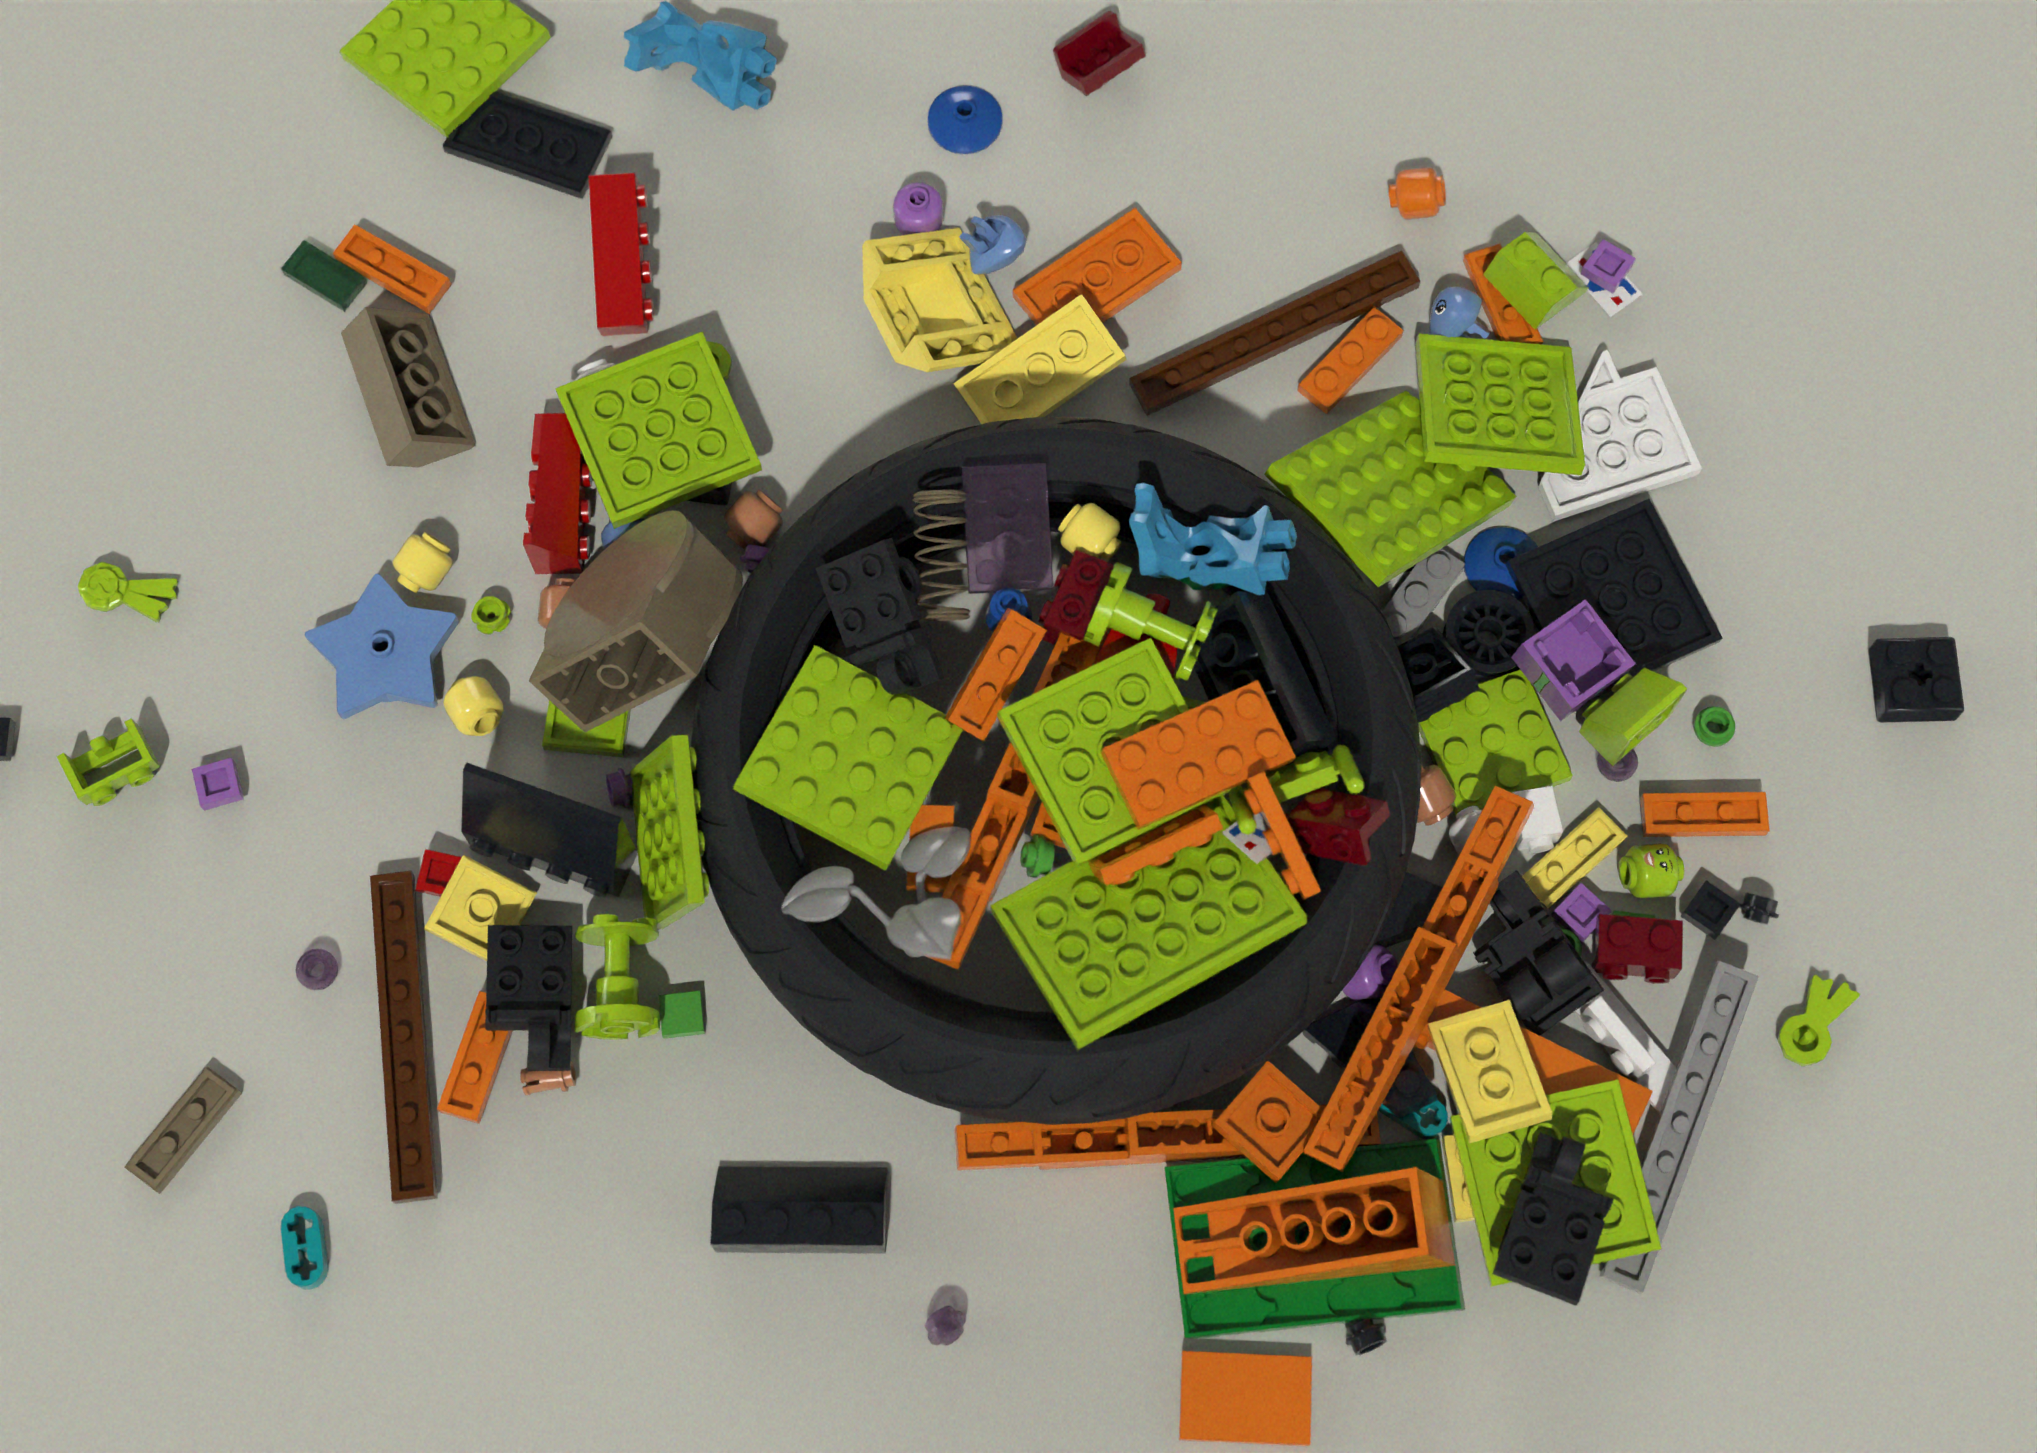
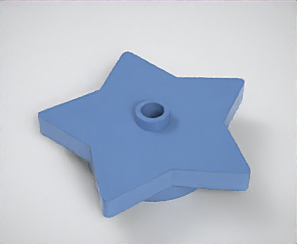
(399, 672)

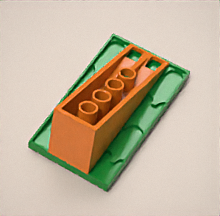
(1314, 1242)

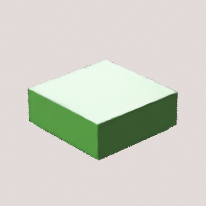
(681, 1014)

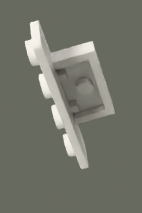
(1627, 1043)

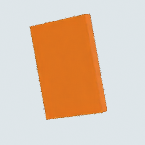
(1245, 1398)

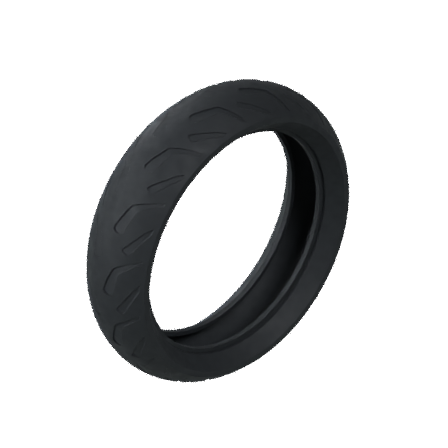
(1004, 1058)

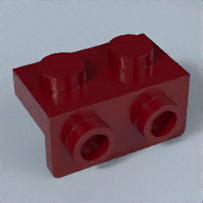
(1097, 54)
(1077, 597)
(1337, 824)
(1638, 948)

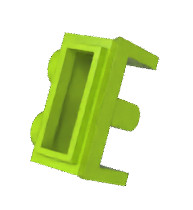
(104, 752)

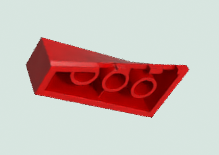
(619, 254)
(560, 508)

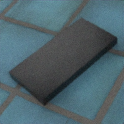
(531, 143)

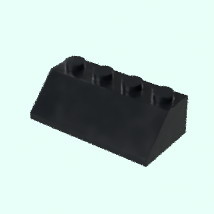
(1252, 645)
(799, 1210)

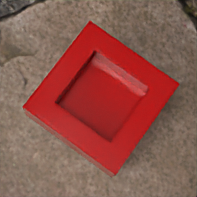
(436, 872)

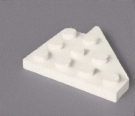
(1628, 443)

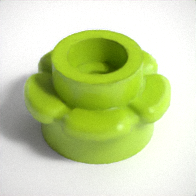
(491, 605)

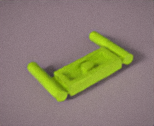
(1304, 775)

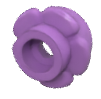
(753, 556)
(619, 788)

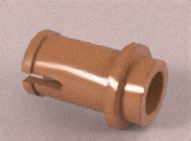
(547, 1080)

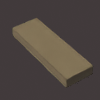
(183, 1130)

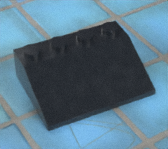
(545, 832)

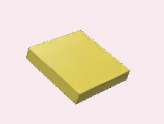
(475, 900)

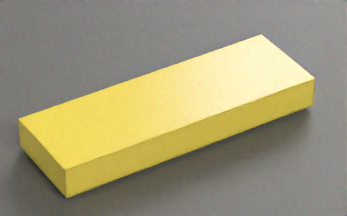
(1574, 857)

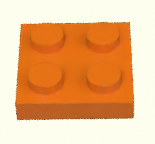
(1270, 1121)

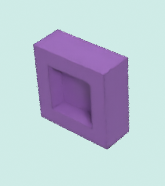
(1608, 266)
(217, 784)
(1580, 912)

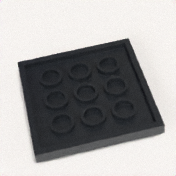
(1628, 578)

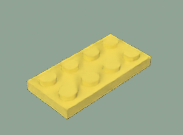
(1042, 366)

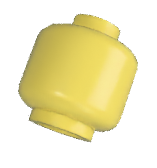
(1090, 532)
(422, 562)
(473, 706)

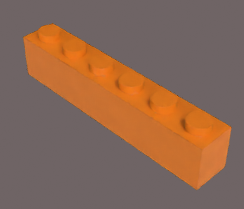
(1555, 1065)

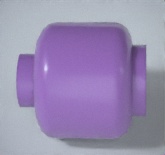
(918, 209)
(1373, 975)

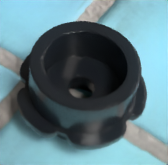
(1759, 908)
(1366, 1336)

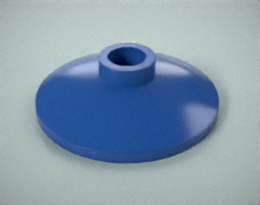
(964, 133)
(1483, 563)

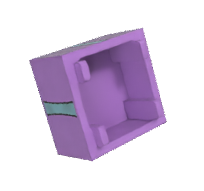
(1573, 660)

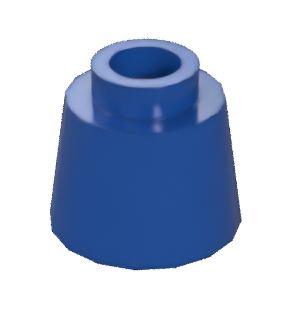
(1004, 599)

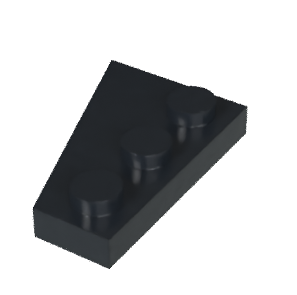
(1339, 1037)

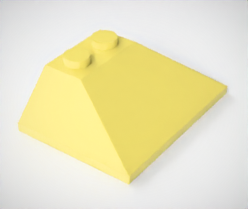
(931, 301)

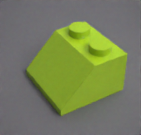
(1534, 279)
(1630, 713)

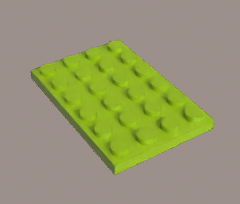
(1380, 496)
(1135, 944)

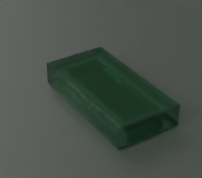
(324, 275)

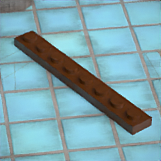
(1274, 333)
(403, 1038)

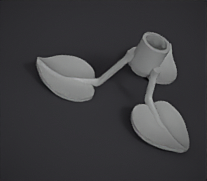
(918, 929)

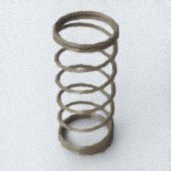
(928, 498)

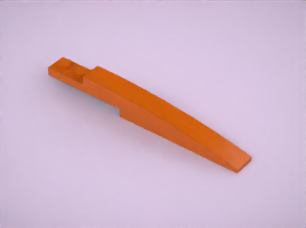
(1005, 812)
(1419, 980)
(1126, 1141)

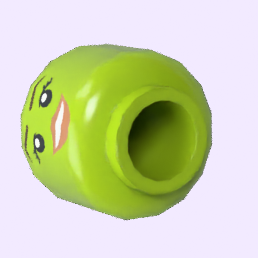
(1651, 870)

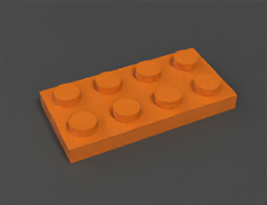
(1106, 269)
(1197, 754)

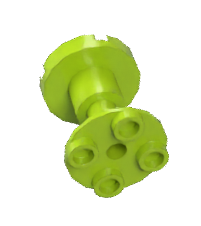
(1135, 615)
(617, 1002)

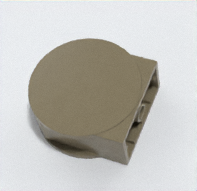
(636, 620)

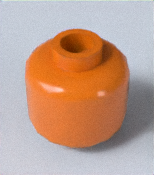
(1418, 193)

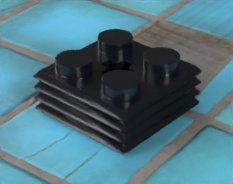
(1436, 673)
(1901, 697)

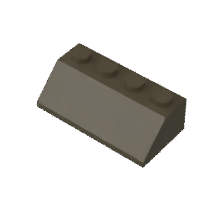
(406, 387)

